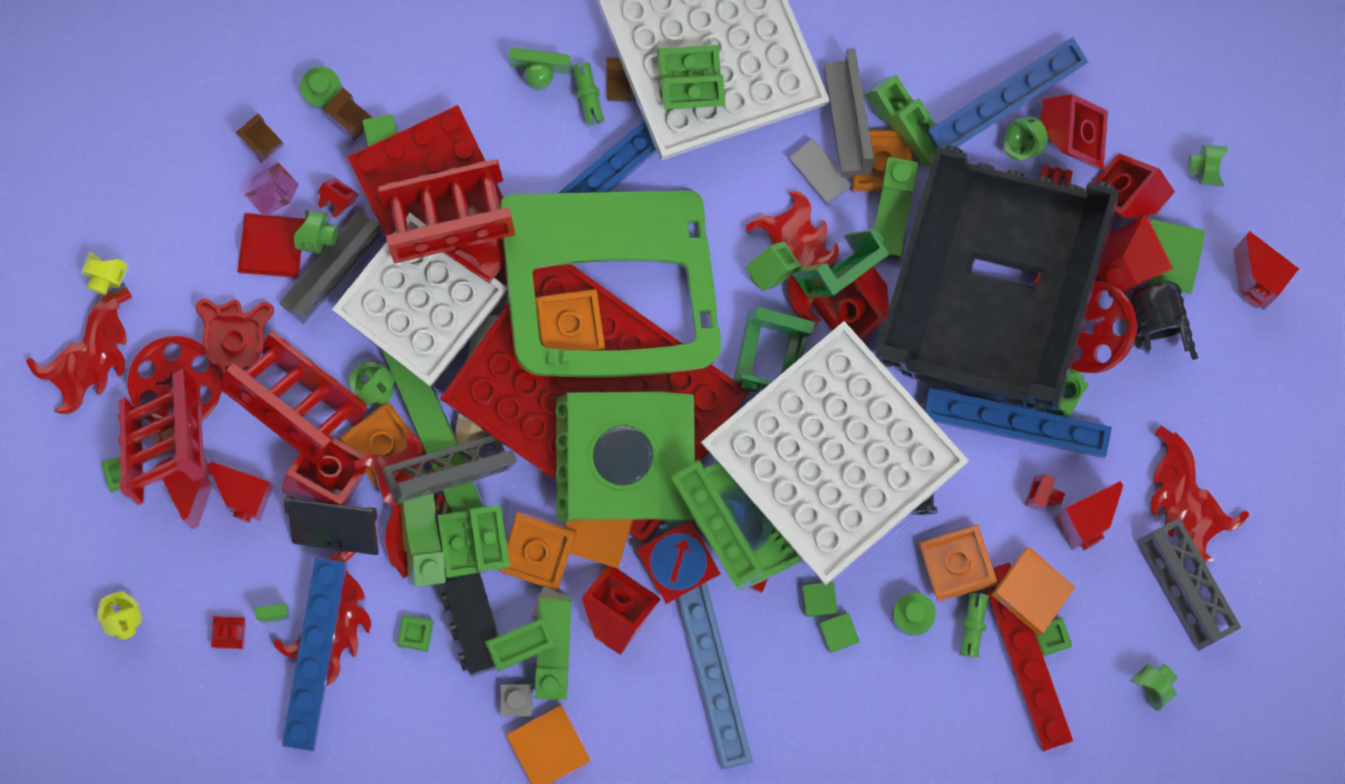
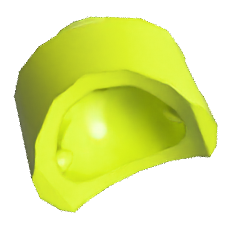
(103, 273)
(122, 622)

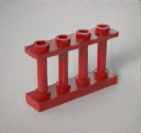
(448, 235)
(277, 415)
(186, 438)

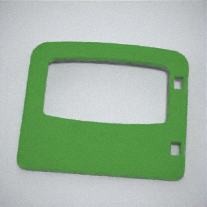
(608, 228)

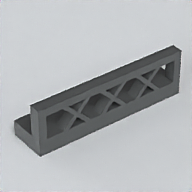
(849, 115)
(331, 267)
(449, 475)
(1183, 587)

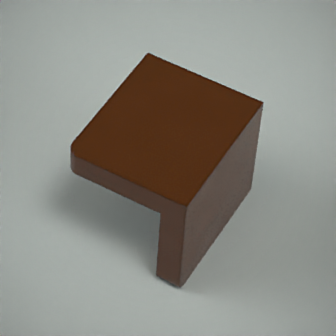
(617, 83)
(346, 114)
(259, 138)

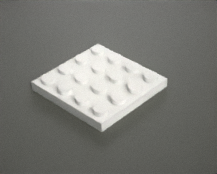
(419, 308)

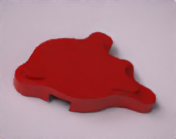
(232, 334)

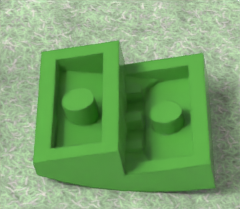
(690, 77)
(1184, 250)
(473, 541)

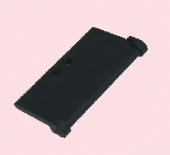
(317, 521)

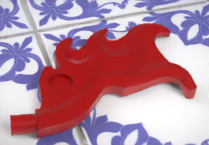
(804, 242)
(91, 359)
(1183, 497)
(393, 533)
(348, 620)

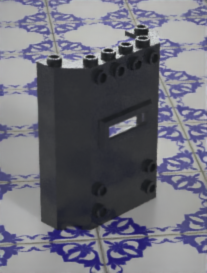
(983, 329)

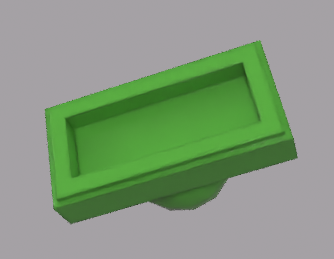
(539, 66)
(521, 644)

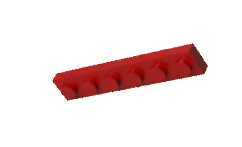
(1030, 672)

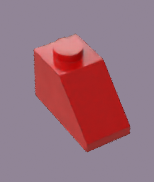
(241, 492)

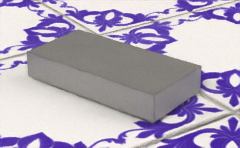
(819, 172)

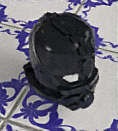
(1163, 316)

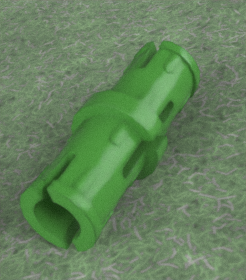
(588, 94)
(973, 625)

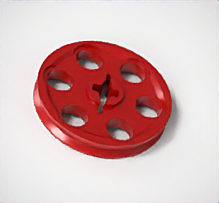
(1103, 331)
(155, 353)

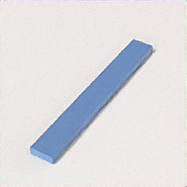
(714, 674)

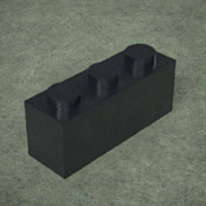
(472, 622)

